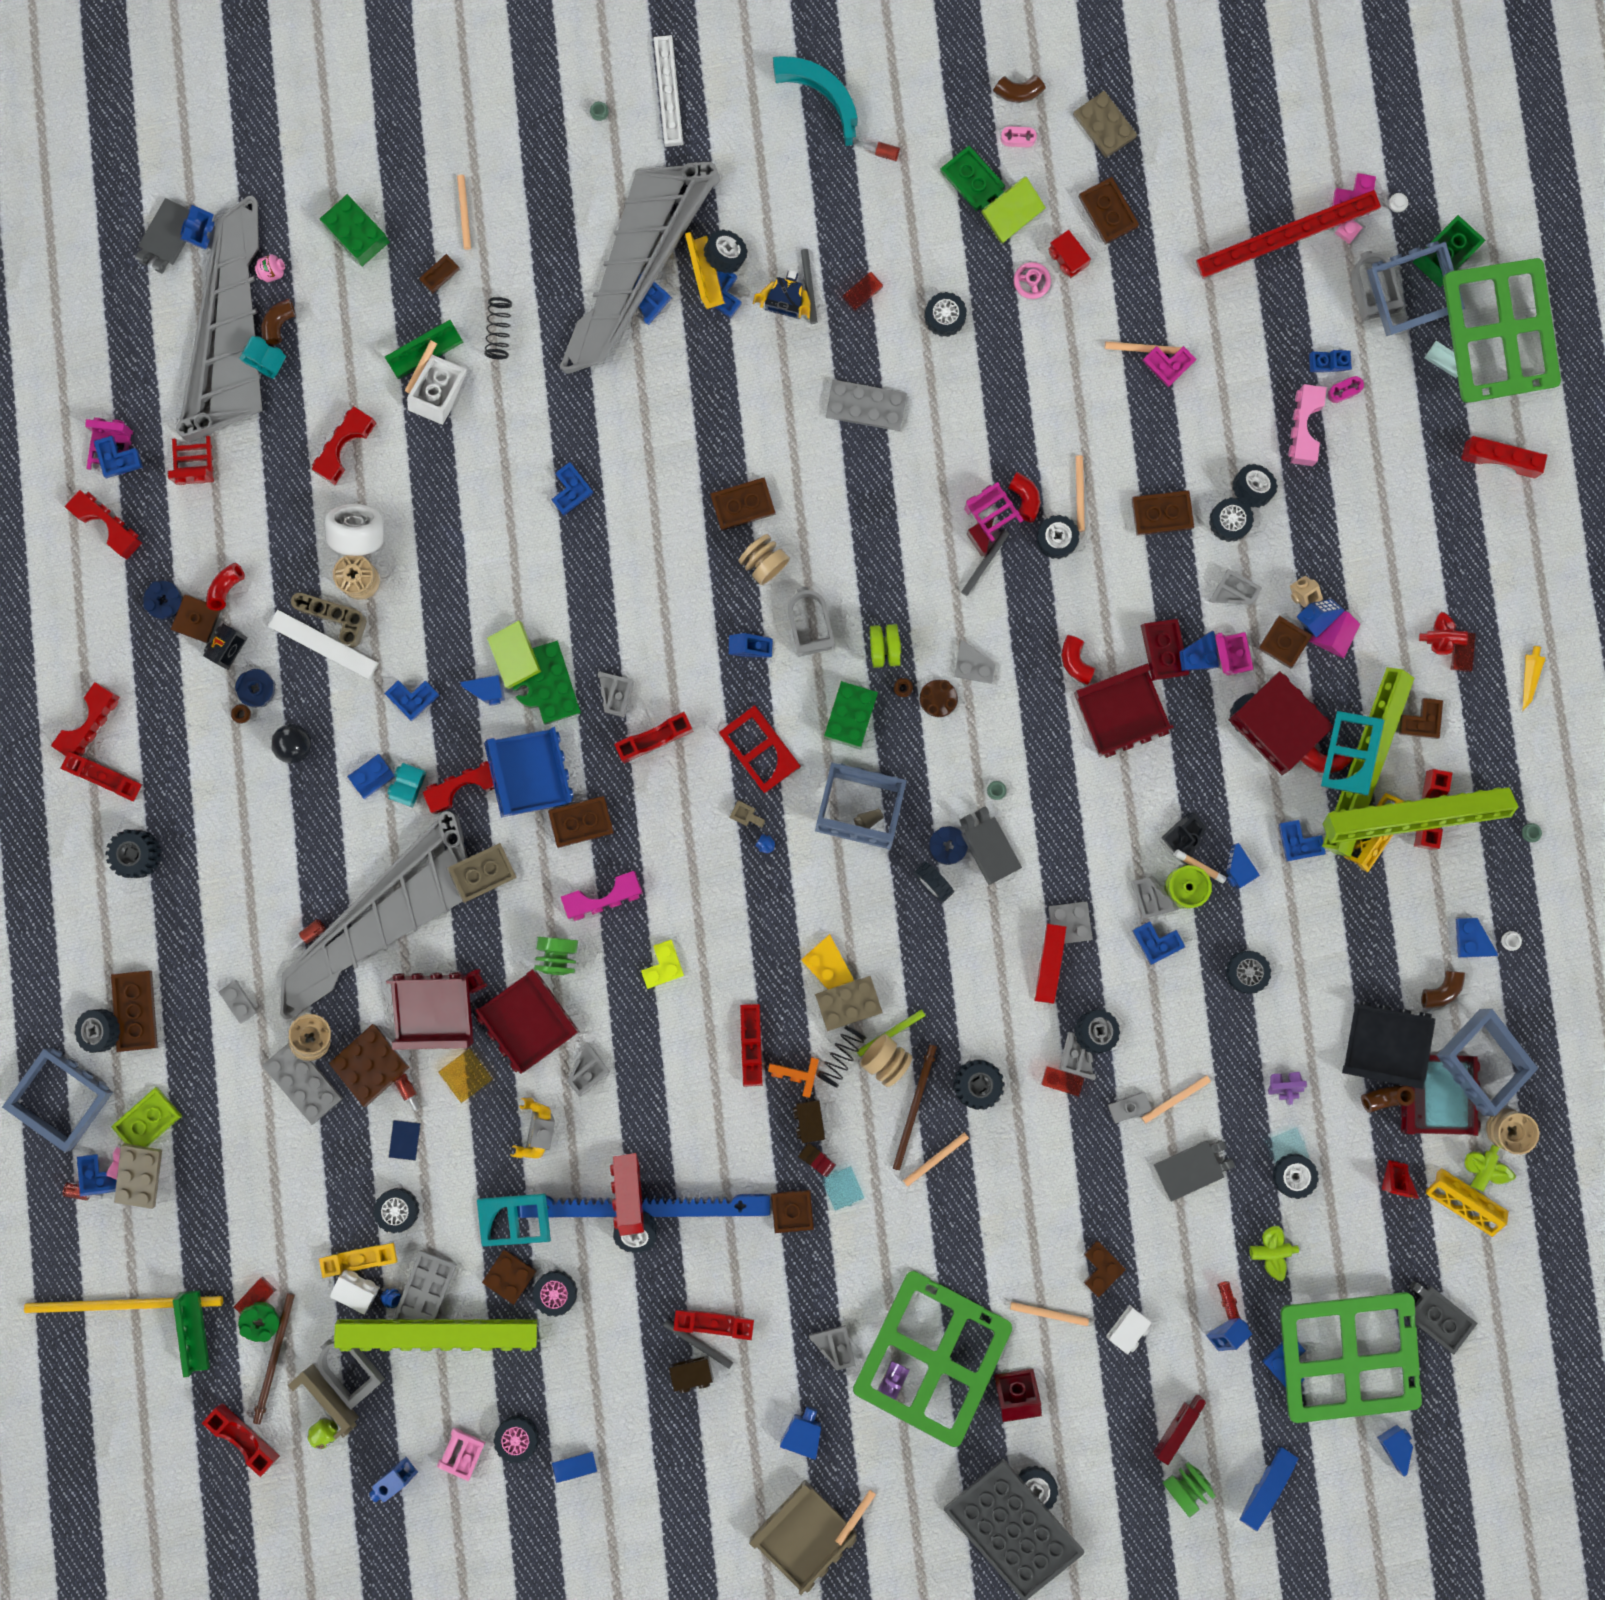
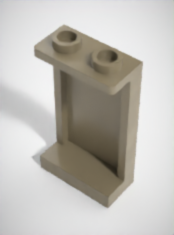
(328, 1399)

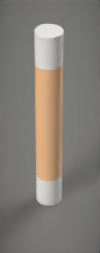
(1193, 862)

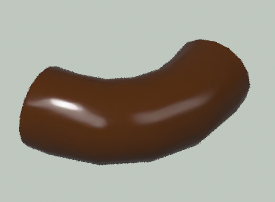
(1019, 91)
(274, 320)
(1444, 994)
(1387, 1097)

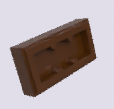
(439, 273)

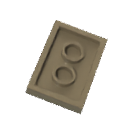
(1105, 124)
(481, 872)
(848, 1003)
(138, 1176)

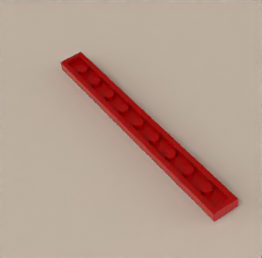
(1288, 234)

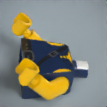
(785, 297)

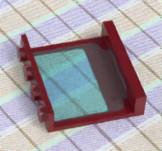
(1442, 1103)

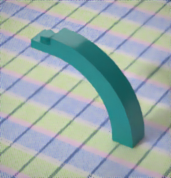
(815, 76)

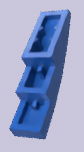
(1269, 1489)

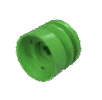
(556, 955)
(1189, 1489)

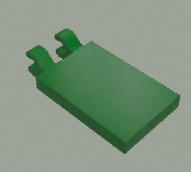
(973, 178)

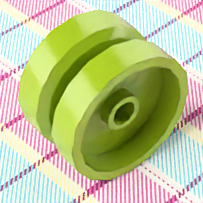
(888, 645)
(1199, 888)

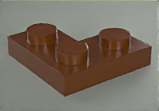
(1428, 723)
(1107, 1269)

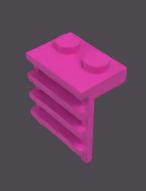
(102, 429)
(984, 500)
(1234, 653)

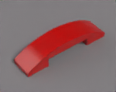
(101, 776)
(713, 1323)

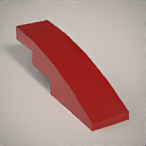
(1050, 963)
(751, 1045)

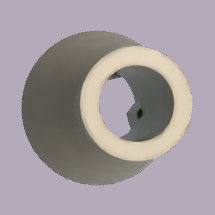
(869, 818)

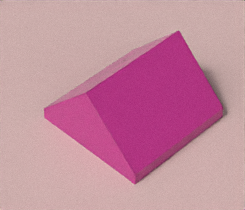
(1338, 635)

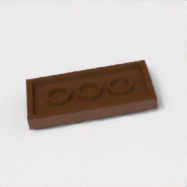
(134, 1010)

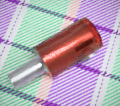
(884, 150)
(309, 933)
(407, 1090)
(71, 1190)

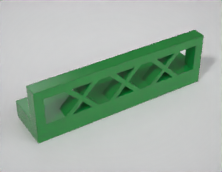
(408, 356)
(191, 1332)

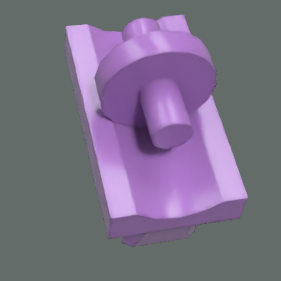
(1287, 1090)
(893, 1380)

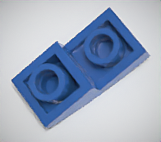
(1330, 361)
(574, 1467)

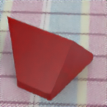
(1398, 1180)

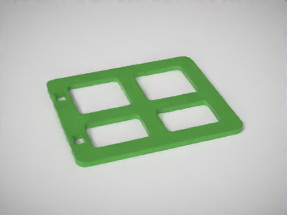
(1507, 329)
(937, 1361)
(1350, 1363)

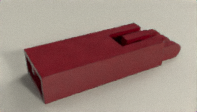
(1179, 1429)

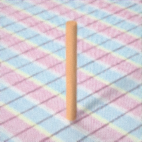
(464, 212)
(1140, 347)
(1080, 493)
(1176, 1099)
(935, 1159)
(1049, 1314)

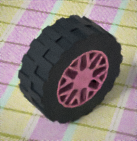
(554, 1293)
(516, 1439)

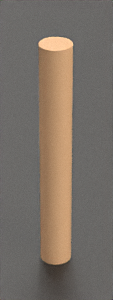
(421, 365)
(855, 1517)

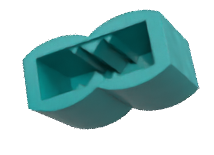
(262, 356)
(407, 785)

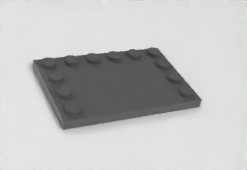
(1014, 1530)

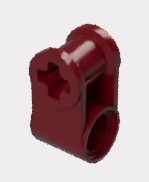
(473, 987)

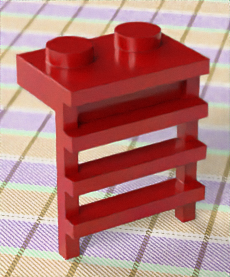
(196, 474)

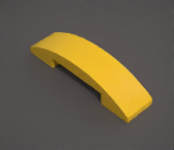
(358, 1259)

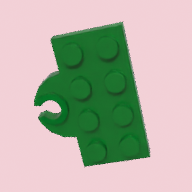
(550, 688)

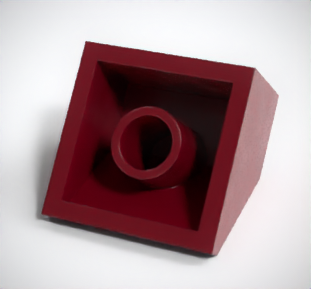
(1018, 1395)

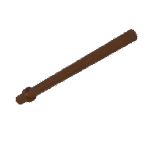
(929, 1058)
(260, 1409)

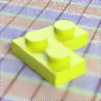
(668, 967)

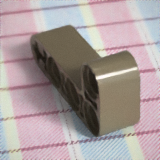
(328, 615)

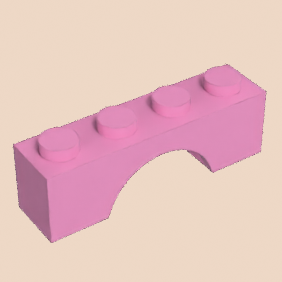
(1304, 447)

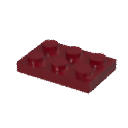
(1162, 647)

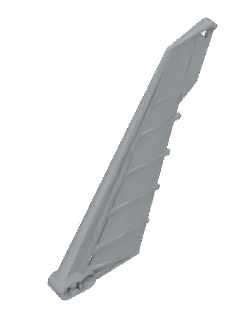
(641, 223)
(235, 385)
(405, 910)

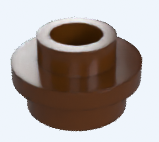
(903, 681)
(235, 713)

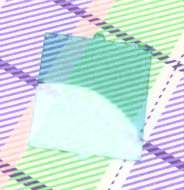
(1286, 1143)
(843, 1188)

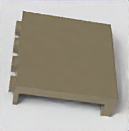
(802, 1537)

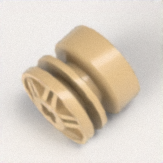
(767, 563)
(365, 581)
(308, 1026)
(886, 1060)
(1522, 1134)

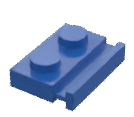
(371, 776)

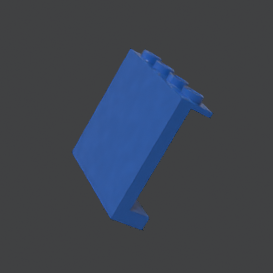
(528, 772)

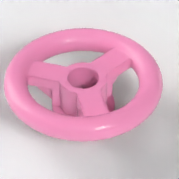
(1026, 278)

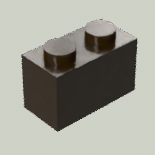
(810, 1121)
(691, 1374)

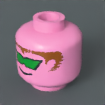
(270, 268)

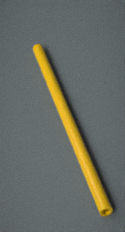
(113, 1305)

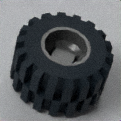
(133, 854)
(978, 1084)

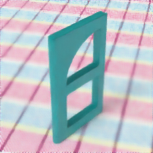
(1361, 781)
(491, 1206)

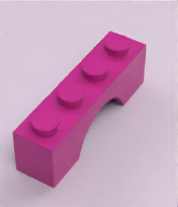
(625, 887)

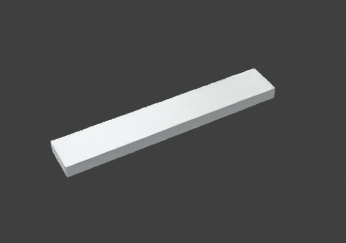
(668, 91)
(323, 644)

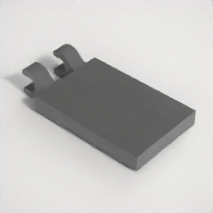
(163, 236)
(989, 846)
(1192, 1169)
(1441, 1318)

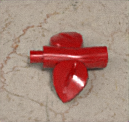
(1444, 635)

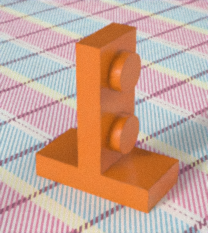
(797, 1075)

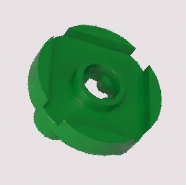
(258, 1332)

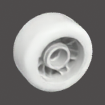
(354, 529)

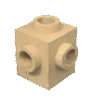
(1305, 591)

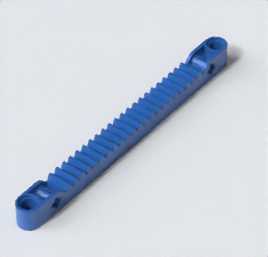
(755, 1206)

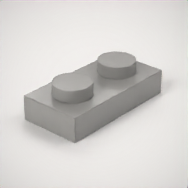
(238, 1002)

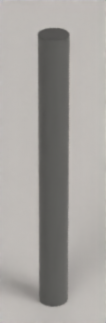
(809, 285)
(985, 562)
(699, 1345)

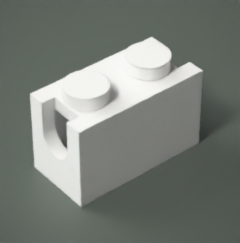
(354, 1291)
(1129, 1330)

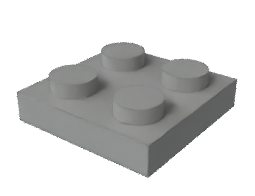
(1076, 919)

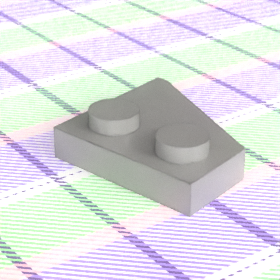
(1235, 590)
(973, 665)
(615, 693)
(1153, 898)
(1075, 1059)
(587, 1071)
(835, 1346)

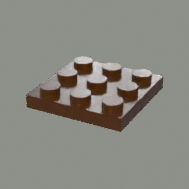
(369, 1065)

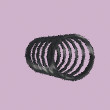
(497, 305)
(821, 1073)

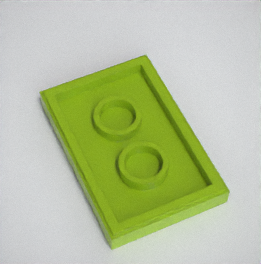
(1013, 209)
(513, 654)
(147, 1119)

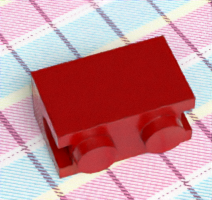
(1069, 254)

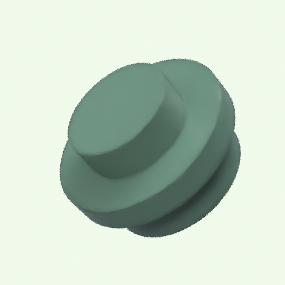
(599, 111)
(996, 790)
(1531, 832)

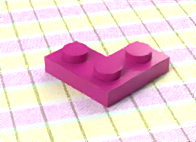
(1362, 185)
(1169, 369)

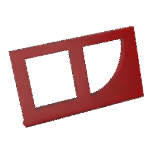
(786, 761)

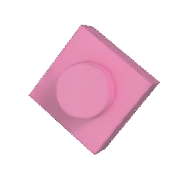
(1348, 231)

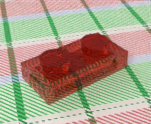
(862, 291)
(1463, 655)
(1062, 1081)
(259, 1292)

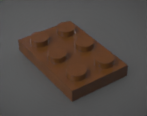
(1108, 210)
(742, 504)
(1162, 513)
(581, 822)

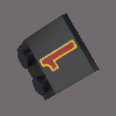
(224, 646)

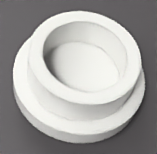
(1398, 202)
(1511, 940)

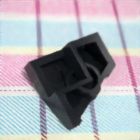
(1185, 834)

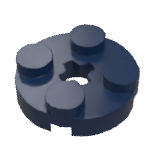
(155, 592)
(259, 698)
(938, 850)

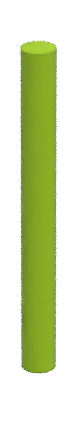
(895, 1030)

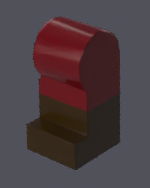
(817, 1159)

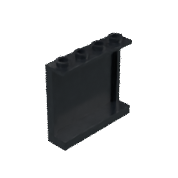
(1389, 1045)

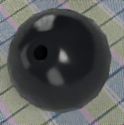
(291, 743)

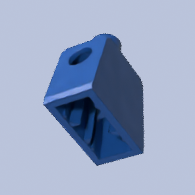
(803, 1434)
(393, 1481)

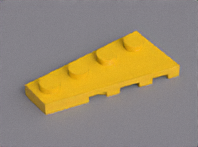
(828, 964)

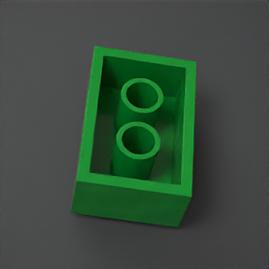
(354, 230)
(1461, 244)
(850, 715)

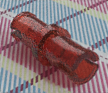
(1228, 1300)

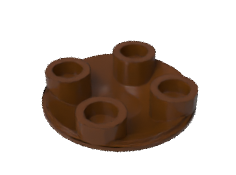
(938, 698)

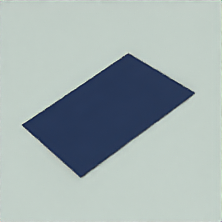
(404, 1140)

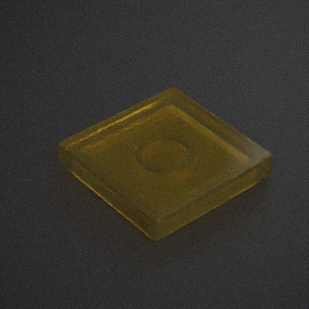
(465, 1075)

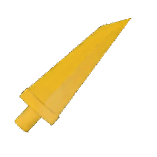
(1533, 668)

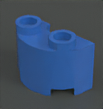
(196, 227)

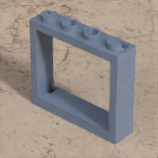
(1445, 265)
(855, 832)
(1508, 1044)
(40, 1126)

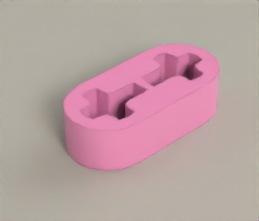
(1018, 136)

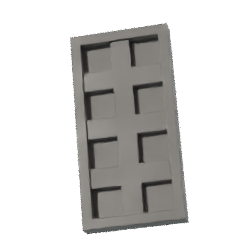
(866, 405)
(302, 1084)
(425, 1287)

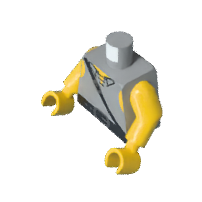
(539, 1132)

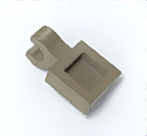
(744, 814)

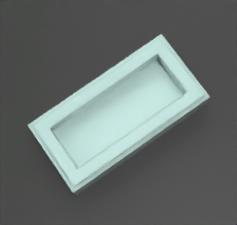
(1442, 358)

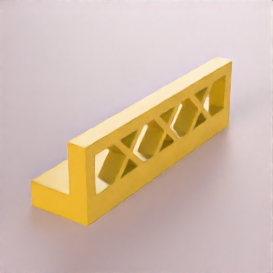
(705, 275)
(1375, 845)
(1471, 1200)

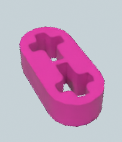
(1348, 393)

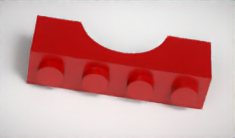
(355, 425)
(1523, 461)
(119, 539)
(100, 703)
(643, 743)
(1435, 785)
(441, 796)
(227, 1425)

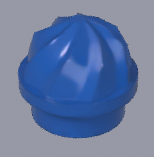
(765, 844)
(390, 1298)

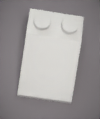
(436, 389)

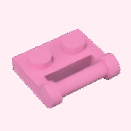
(467, 1456)

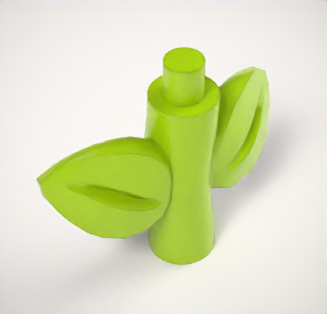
(1487, 1169)
(1274, 1252)

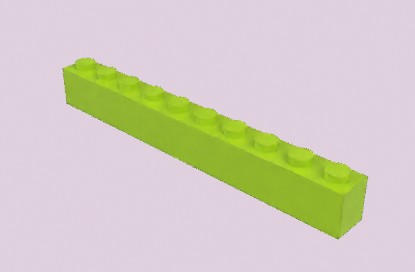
(1389, 707)
(1419, 815)
(435, 1334)

